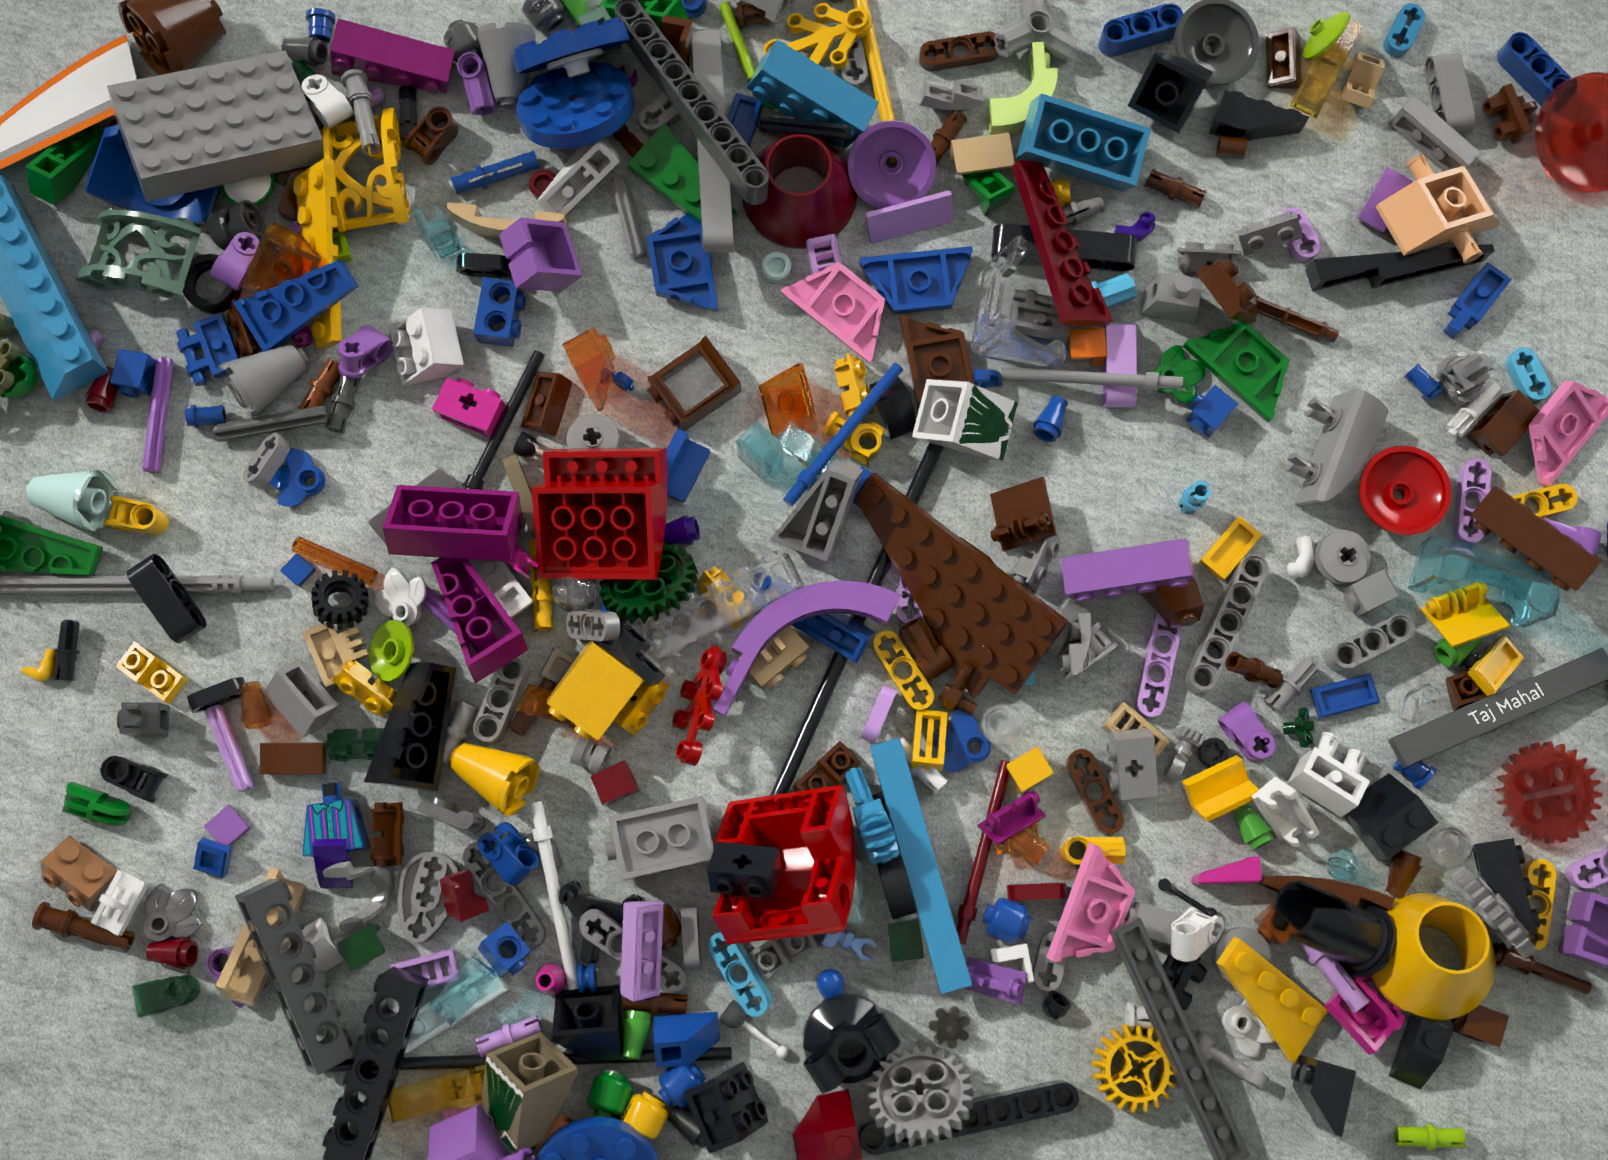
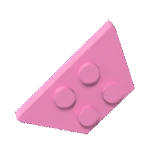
(841, 306)
(1564, 428)
(1094, 907)

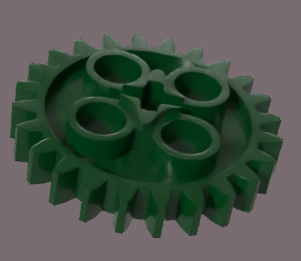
(652, 597)

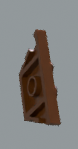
(934, 354)

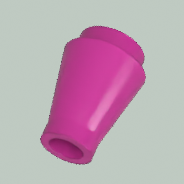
(557, 976)

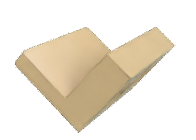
(981, 153)

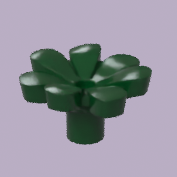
(1301, 728)

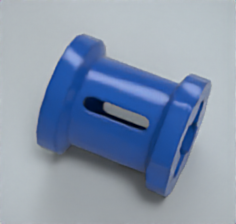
(1418, 773)

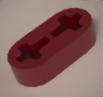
(1037, 891)

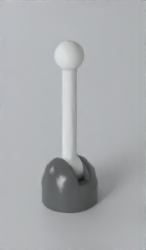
(735, 1016)

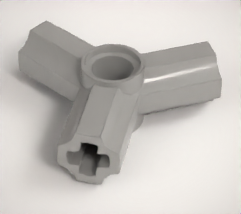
(1035, 27)

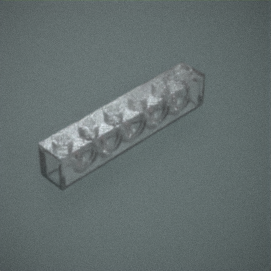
(783, 580)

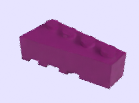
(390, 57)
(480, 622)

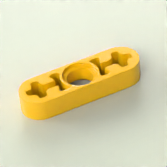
(1544, 494)
(898, 647)
(1546, 897)

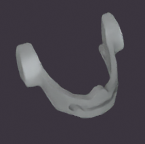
(381, 878)

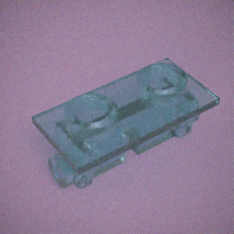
(801, 445)

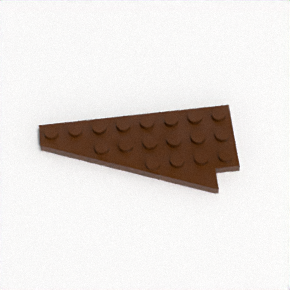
(964, 596)

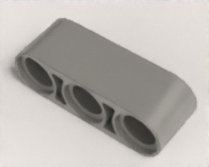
(1450, 91)
(1382, 637)
(501, 716)

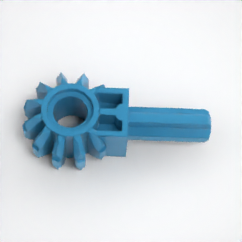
(871, 820)

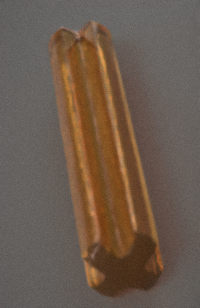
(334, 560)

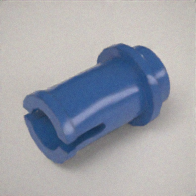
(1424, 382)
(205, 415)

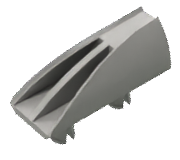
(1343, 445)

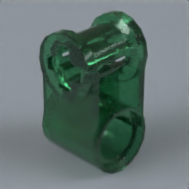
(162, 994)

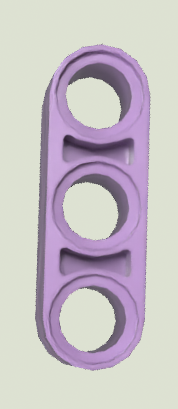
(1120, 359)

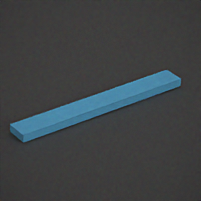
(920, 866)

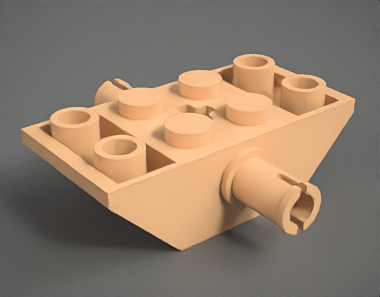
(1438, 211)

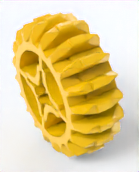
(1148, 1060)

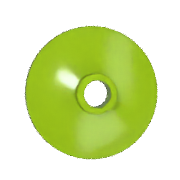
(1325, 34)
(391, 650)

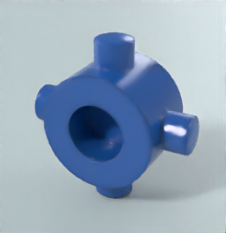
(622, 381)

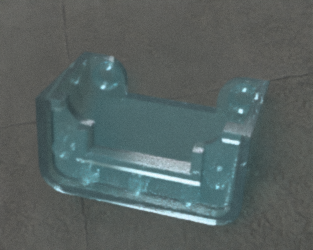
(1525, 590)

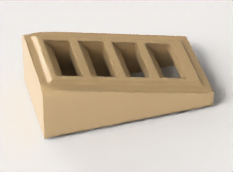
(1123, 709)

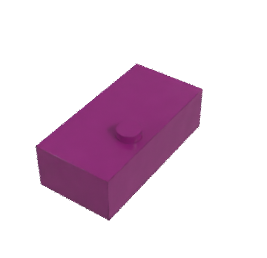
(453, 523)

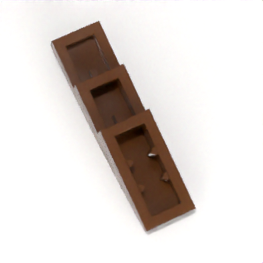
(1346, 891)

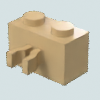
(780, 654)

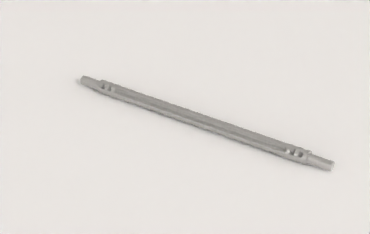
(121, 585)

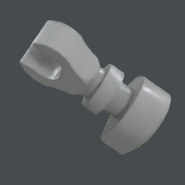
(1189, 738)

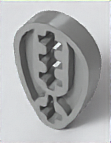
(409, 890)

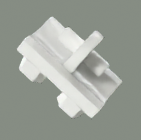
(119, 902)

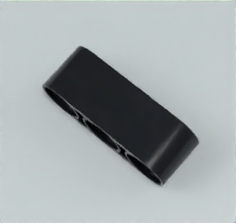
(166, 598)

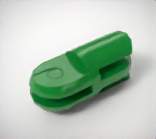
(95, 805)

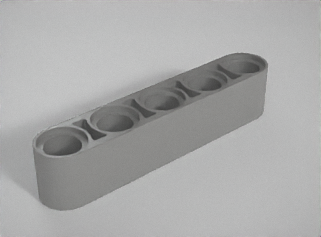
(1233, 611)

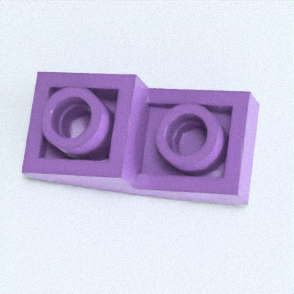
(1387, 185)

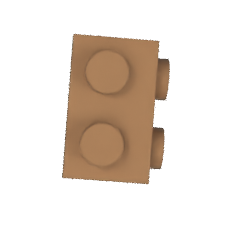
(76, 872)

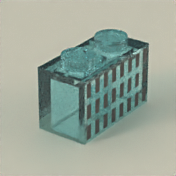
(760, 451)

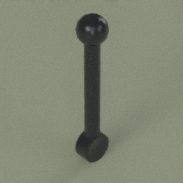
(1165, 884)

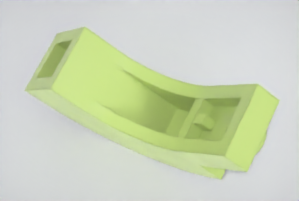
(1011, 113)

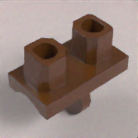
(1513, 112)

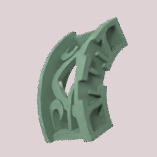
(158, 279)

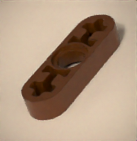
(953, 61)
(1097, 816)

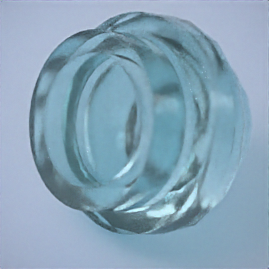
(1342, 864)

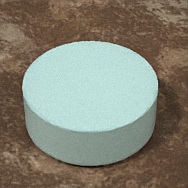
(776, 267)

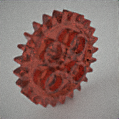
(1555, 819)

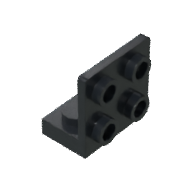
(727, 1108)

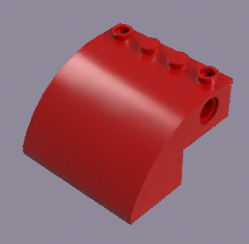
(816, 865)

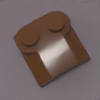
(1231, 293)

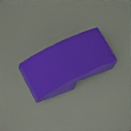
(327, 853)

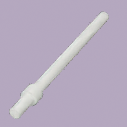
(542, 834)

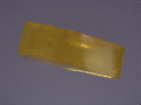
(437, 1093)

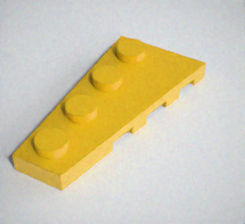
(1275, 999)

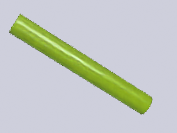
(737, 39)

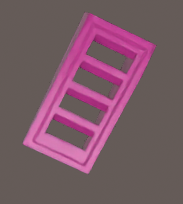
(1241, 871)

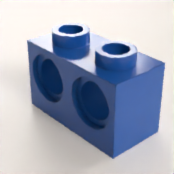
(492, 312)

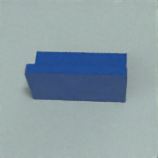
(684, 465)

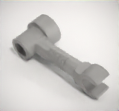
(1246, 1073)

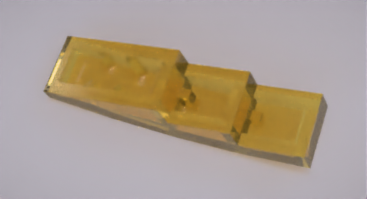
(1324, 72)

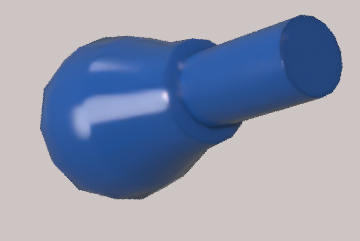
(830, 983)

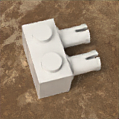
(1329, 781)

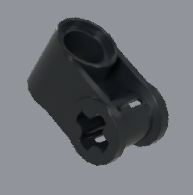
(137, 779)

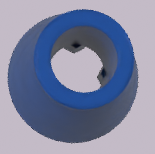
(1050, 421)

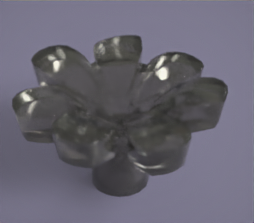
(949, 1019)

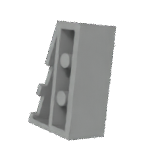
(821, 514)

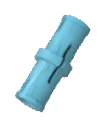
(1194, 497)

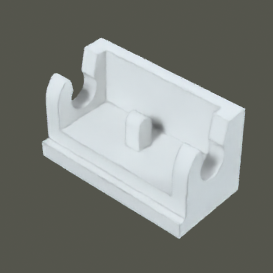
(1284, 812)

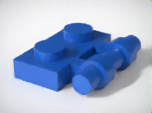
(217, 345)

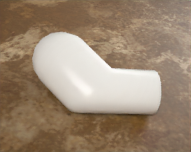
(1305, 560)

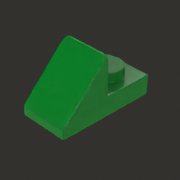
(991, 188)

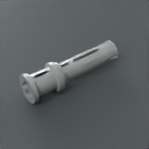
(361, 100)

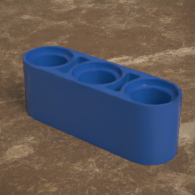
(1131, 39)
(1531, 57)

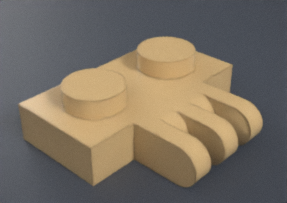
(333, 650)

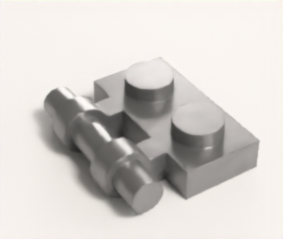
(1037, 316)

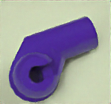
(1140, 228)

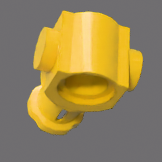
(863, 431)

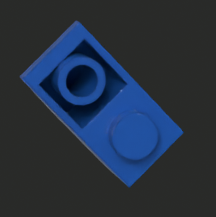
(684, 1037)

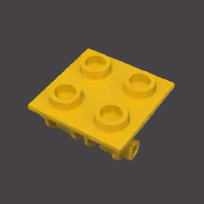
(1464, 615)

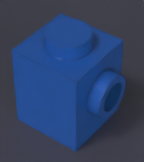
(1210, 411)

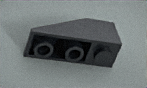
(1254, 118)
(1500, 869)

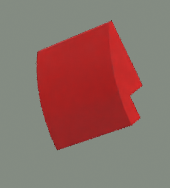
(601, 513)

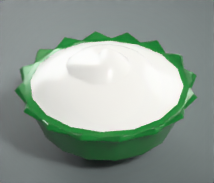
(254, 189)

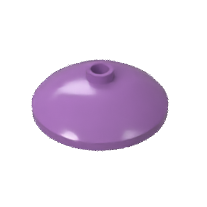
(885, 184)

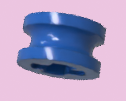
(587, 977)

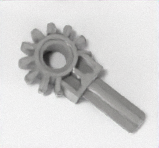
(1464, 376)

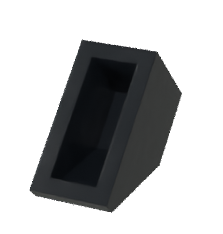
(1420, 1051)

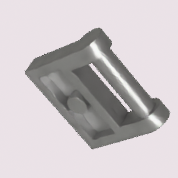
(445, 812)

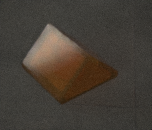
(787, 399)

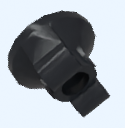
(840, 1020)

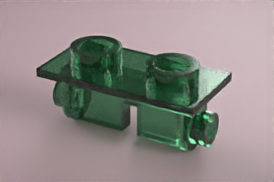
(344, 745)

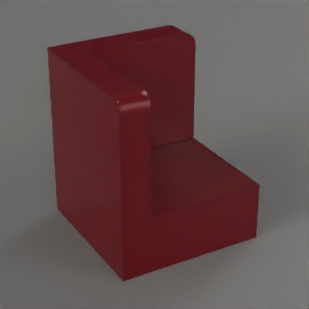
(615, 783)
(460, 898)

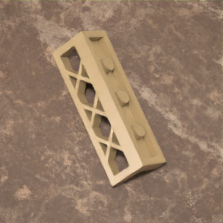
(244, 971)

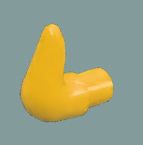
(45, 669)

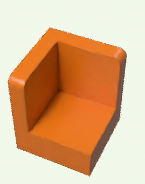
(1088, 344)

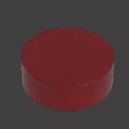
(540, 181)

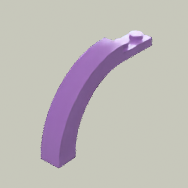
(809, 601)

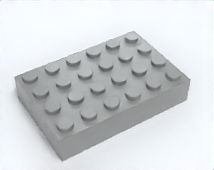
(216, 124)

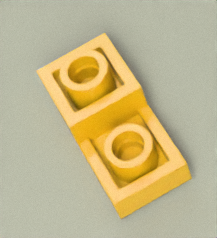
(152, 672)

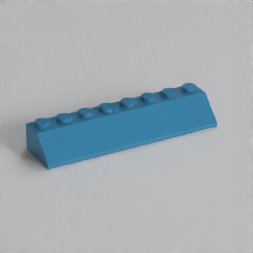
(42, 303)

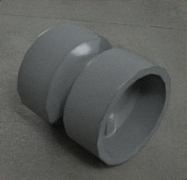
(233, 220)

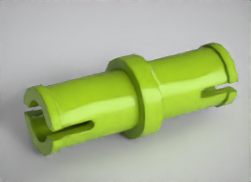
(1429, 1137)

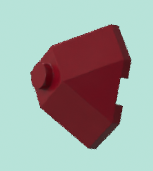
(828, 1129)

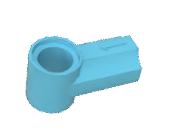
(1117, 290)

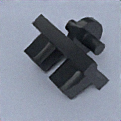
(1179, 975)

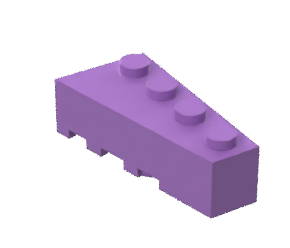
(1127, 570)

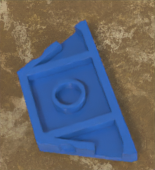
(680, 266)
(918, 279)

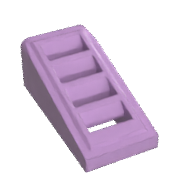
(819, 244)
(451, 962)

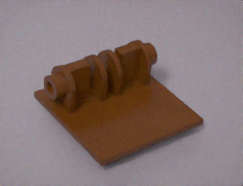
(1022, 515)

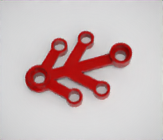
(699, 709)

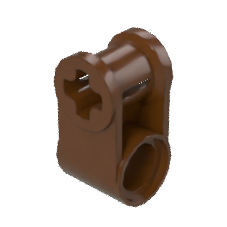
(429, 137)

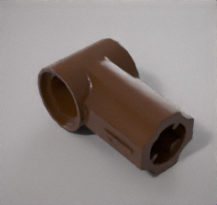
(928, 654)

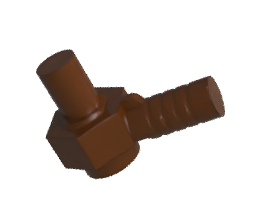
(953, 695)

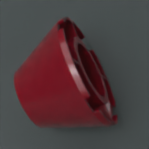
(796, 217)

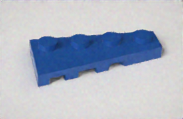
(289, 307)

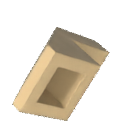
(1363, 79)

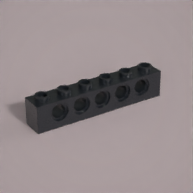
(408, 992)

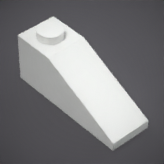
(579, 176)

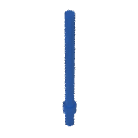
(807, 478)

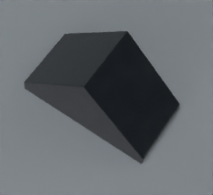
(896, 409)

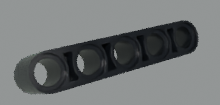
(1098, 249)

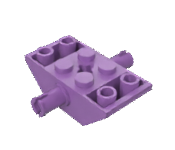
(469, 1137)

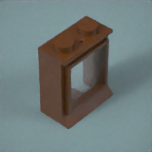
(694, 385)

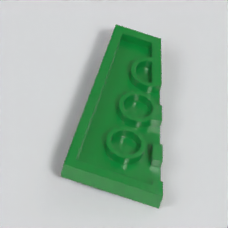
(670, 171)
(44, 551)

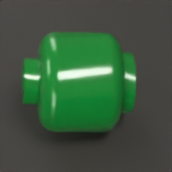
(609, 1094)

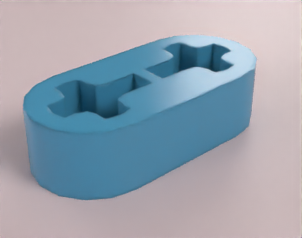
(1399, 27)

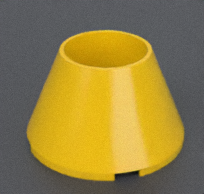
(1418, 983)

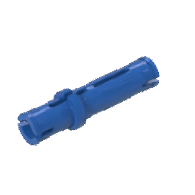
(462, 184)

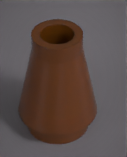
(1402, 872)

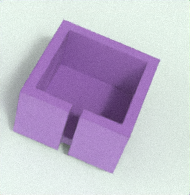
(540, 255)
(1589, 931)

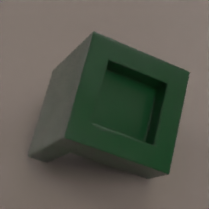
(905, 940)
(361, 947)

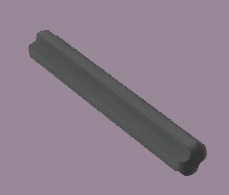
(271, 423)

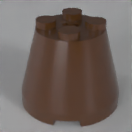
(172, 31)

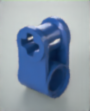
(511, 854)

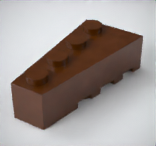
(1535, 538)

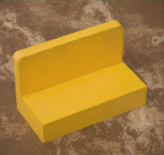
(1219, 789)

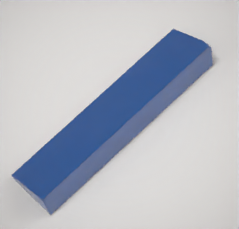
(835, 631)

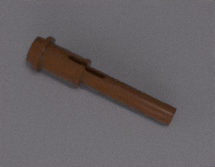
(1513, 960)

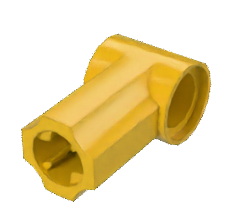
(1112, 848)

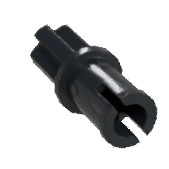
(66, 650)

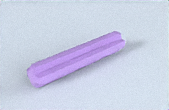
(229, 748)

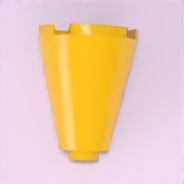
(496, 775)

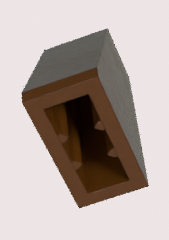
(1177, 605)

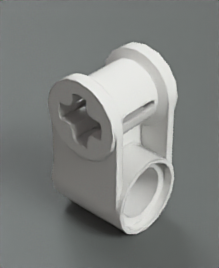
(326, 101)
(1098, 647)
(1194, 934)

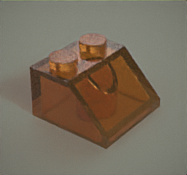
(280, 257)
(592, 362)

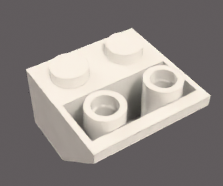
(426, 346)

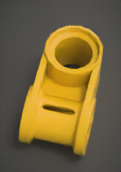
(131, 515)

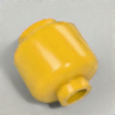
(646, 1114)

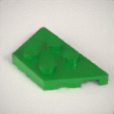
(1244, 364)

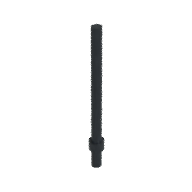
(475, 480)

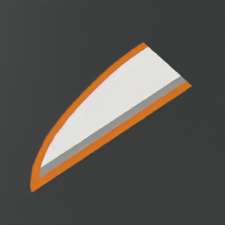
(65, 102)

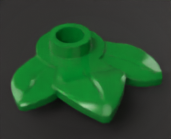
(1174, 364)

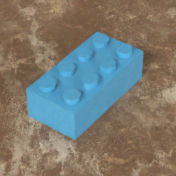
(810, 91)
(1083, 143)

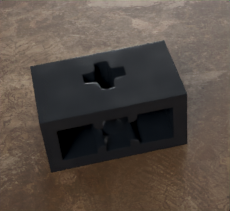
(744, 870)

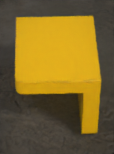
(1029, 769)

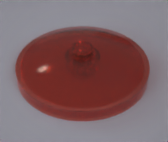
(1574, 133)

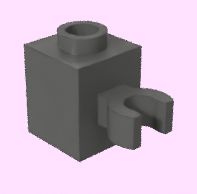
(143, 719)

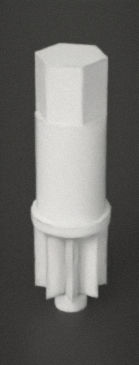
(1473, 410)

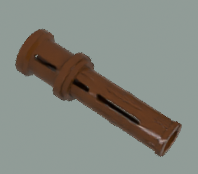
(69, 923)

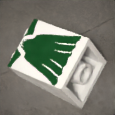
(965, 418)

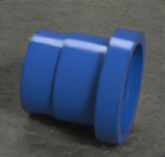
(320, 23)

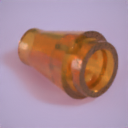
(254, 706)

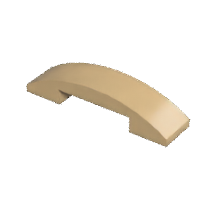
(471, 219)

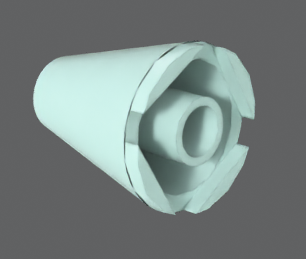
(74, 496)

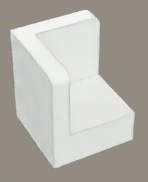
(1013, 957)

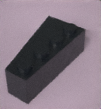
(416, 730)

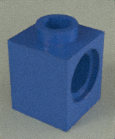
(133, 373)
(507, 937)

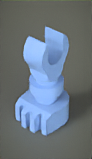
(846, 940)

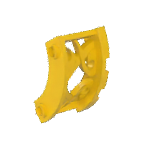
(390, 196)

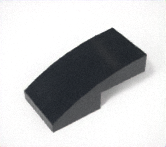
(634, 648)

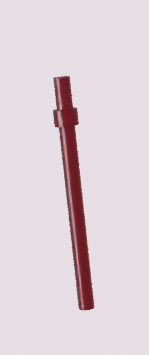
(967, 910)

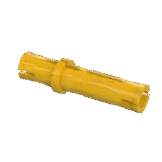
(541, 596)

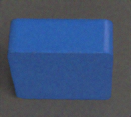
(298, 570)

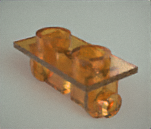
(535, 703)

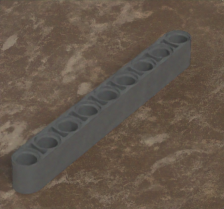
(694, 103)

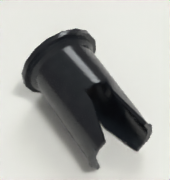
(1353, 935)

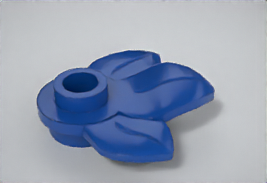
(293, 479)
(958, 738)

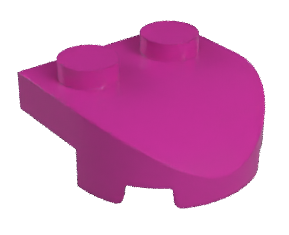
(1373, 1022)

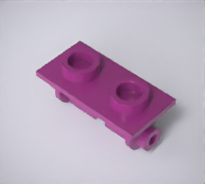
(1012, 818)

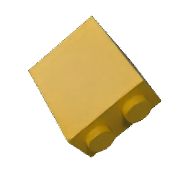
(593, 691)

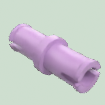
(508, 1035)

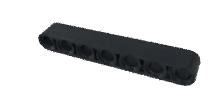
(984, 1120)

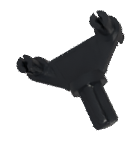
(579, 904)

